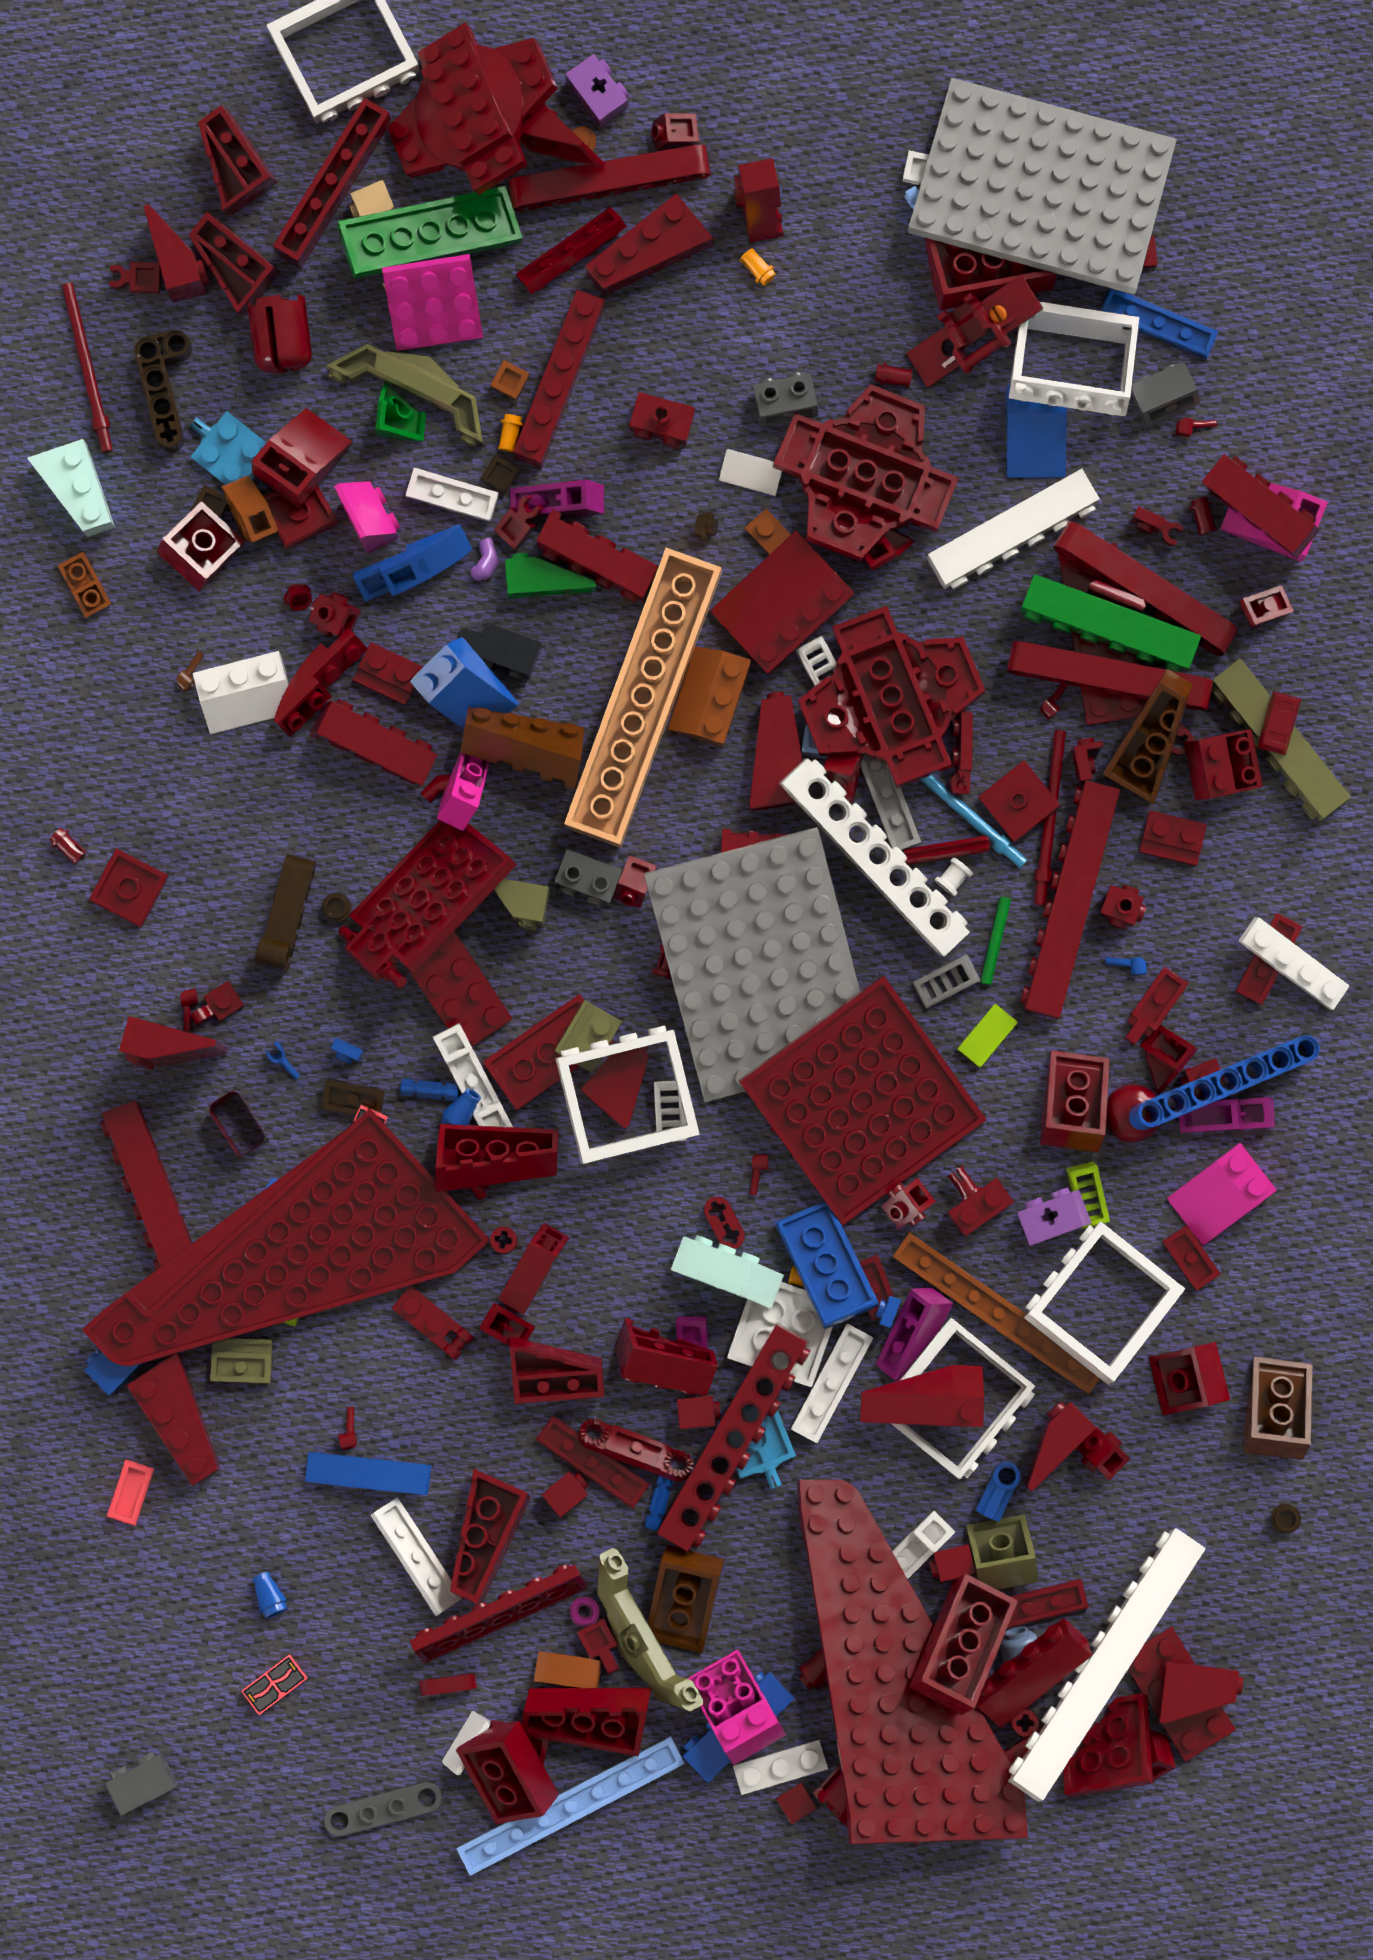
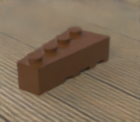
(525, 743)
(1148, 744)

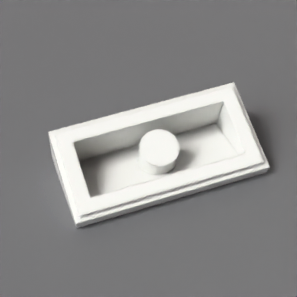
(750, 472)
(473, 1726)

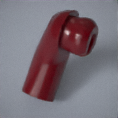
(435, 787)

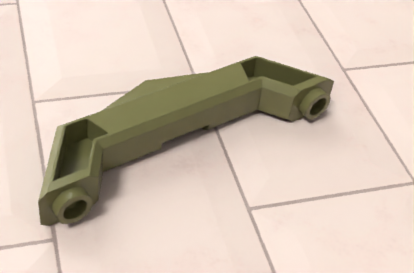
(417, 376)
(636, 1639)

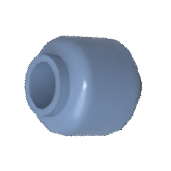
(1014, 1642)

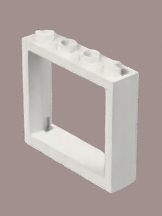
(353, 97)
(1085, 324)
(602, 1049)
(1036, 1305)
(1002, 1421)

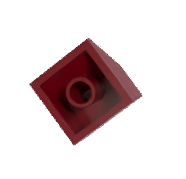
(200, 546)
(1189, 1378)

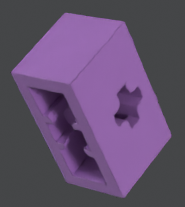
(600, 106)
(1036, 1219)

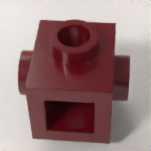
(333, 614)
(1111, 906)
(903, 1208)
(1098, 1449)

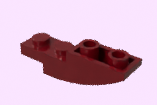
(309, 684)

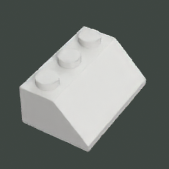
(241, 691)

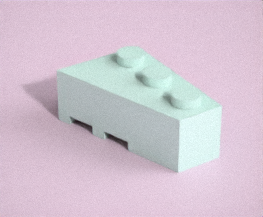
(76, 485)
(726, 1270)

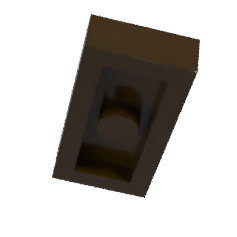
(348, 1097)

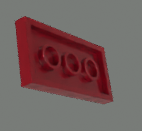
(461, 991)
(528, 1062)
(1190, 1733)

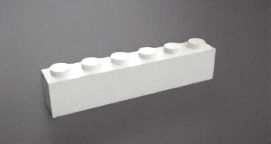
(1012, 529)

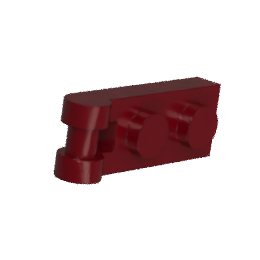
(432, 1321)

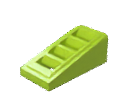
(1083, 1169)

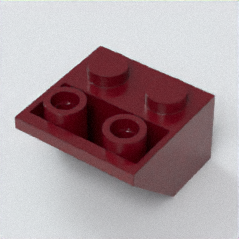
(1223, 764)

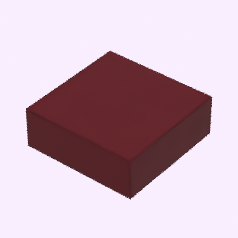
(796, 1803)

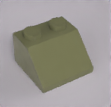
(524, 902)
(1003, 1552)

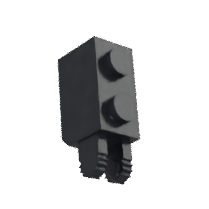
(504, 650)

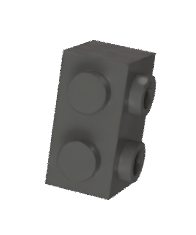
(1165, 393)
(784, 397)
(587, 878)
(140, 1784)

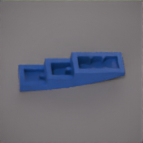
(368, 1473)

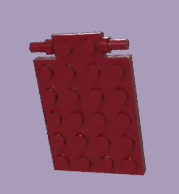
(424, 900)

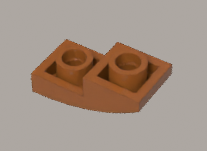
(84, 584)
(567, 1670)

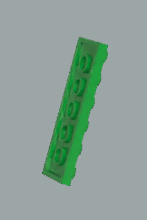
(429, 231)

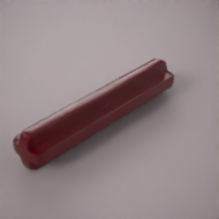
(947, 850)

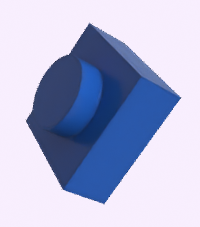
(346, 1051)
(887, 1311)

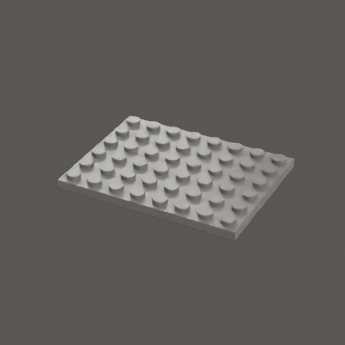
(1042, 186)
(751, 952)

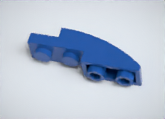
(417, 564)

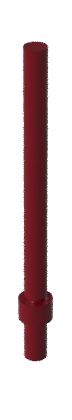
(100, 421)
(1043, 874)

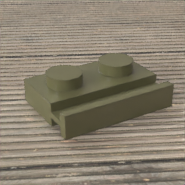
(588, 1027)
(241, 1360)

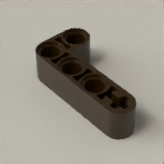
(164, 392)
(286, 913)

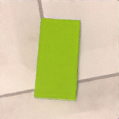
(987, 1035)

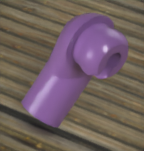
(488, 562)

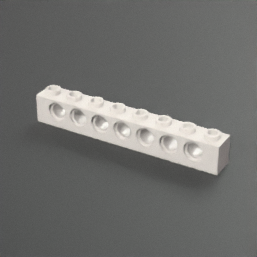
(797, 786)

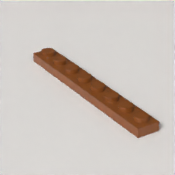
(991, 1309)

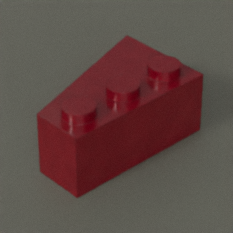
(234, 161)
(759, 196)
(236, 265)
(662, 1362)
(553, 1373)

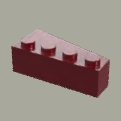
(650, 246)
(1260, 505)
(596, 558)
(374, 742)
(493, 1155)
(174, 1412)
(487, 1531)
(588, 1717)

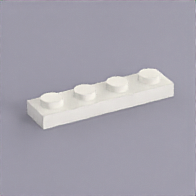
(1293, 963)
(832, 1383)
(415, 1555)

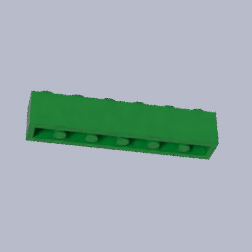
(1110, 624)

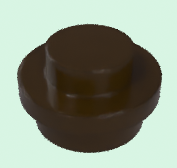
(706, 526)
(336, 907)
(1285, 1518)

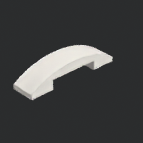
(470, 1074)
(922, 1543)

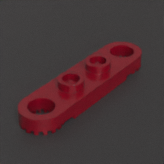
(635, 1449)

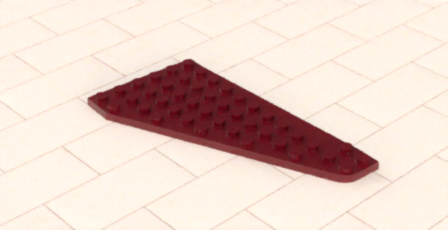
(319, 1237)
(904, 1759)

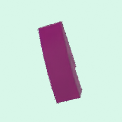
(1230, 1115)

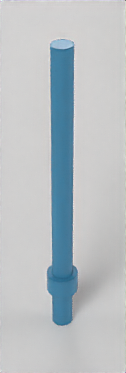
(1000, 843)

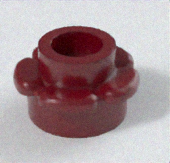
(298, 597)

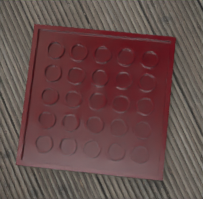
(862, 1100)

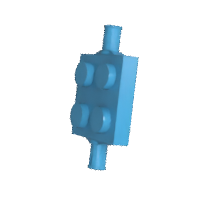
(227, 448)
(770, 1450)

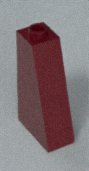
(775, 754)

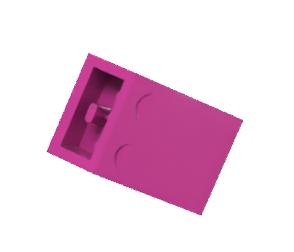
(1240, 527)
(736, 1707)

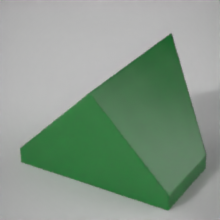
(398, 417)

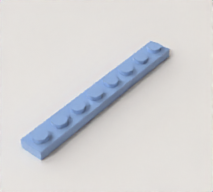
(572, 1805)

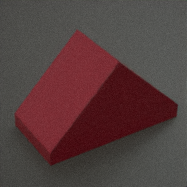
(503, 1324)

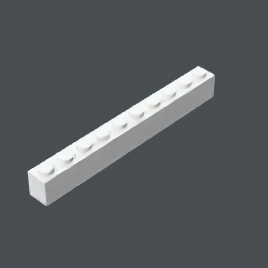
(1110, 1660)

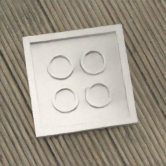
(795, 1312)

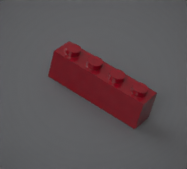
(1033, 1672)

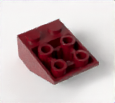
(299, 456)

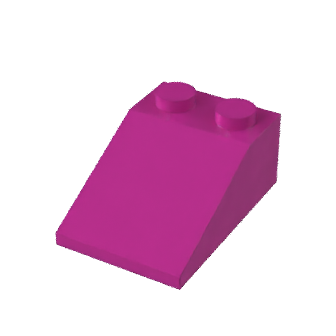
(367, 514)
(1221, 1194)

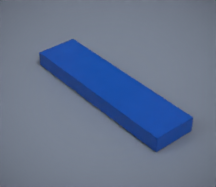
(1162, 323)

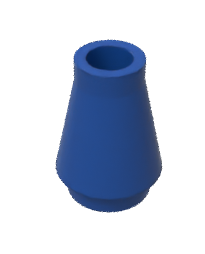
(462, 1109)
(269, 1597)

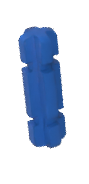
(429, 1089)
(658, 1503)

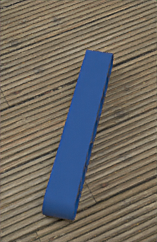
(1237, 1079)

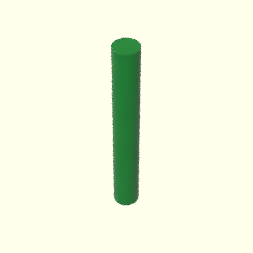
(995, 940)

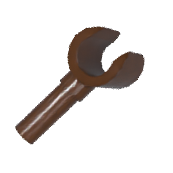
(184, 678)

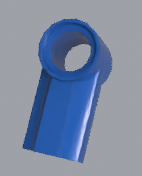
(998, 1493)

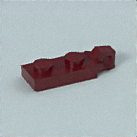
(962, 755)
(1155, 1004)

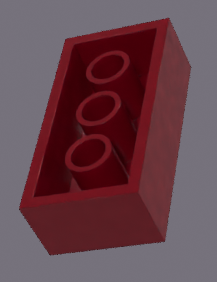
(963, 1644)

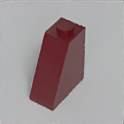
(618, 1084)
(533, 1268)
(1195, 1689)

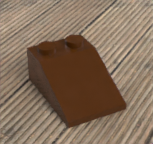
(1279, 1409)
(684, 1598)

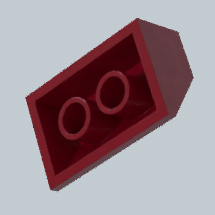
(508, 1773)

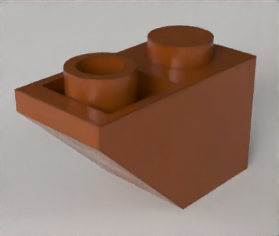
(249, 509)

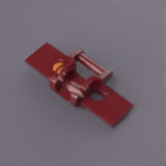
(968, 323)

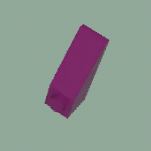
(569, 498)
(913, 1330)

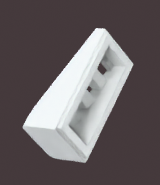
(807, 664)
(667, 1086)

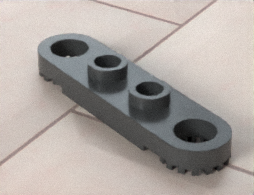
(383, 1808)

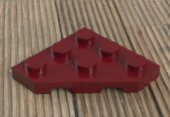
(1114, 1751)

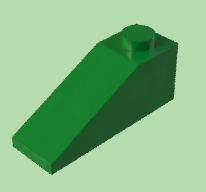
(536, 577)

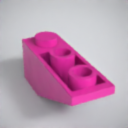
(463, 791)

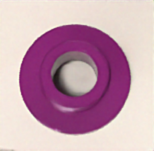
(584, 1621)

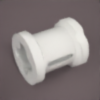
(953, 876)

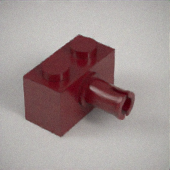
(661, 420)
(978, 1203)

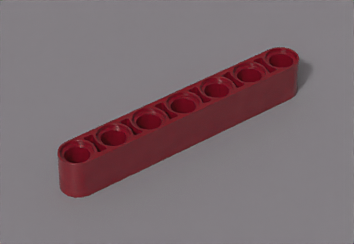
(618, 176)
(1160, 596)
(1098, 673)

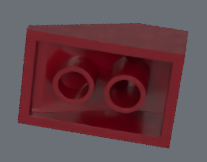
(551, 137)
(180, 269)
(1075, 1101)
(1058, 1439)

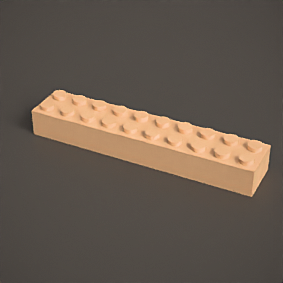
(643, 697)

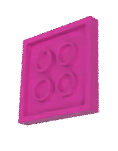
(432, 302)

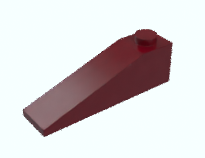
(933, 1398)

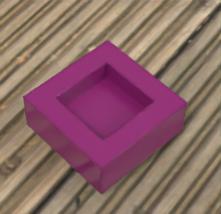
(693, 1330)

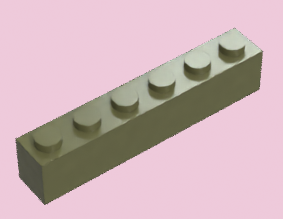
(1301, 766)

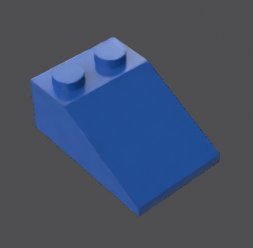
(1035, 439)
(461, 680)

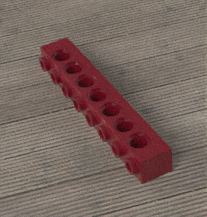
(674, 1525)

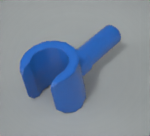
(1137, 965)
(281, 1059)

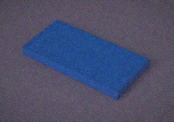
(826, 1264)

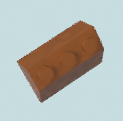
(709, 695)

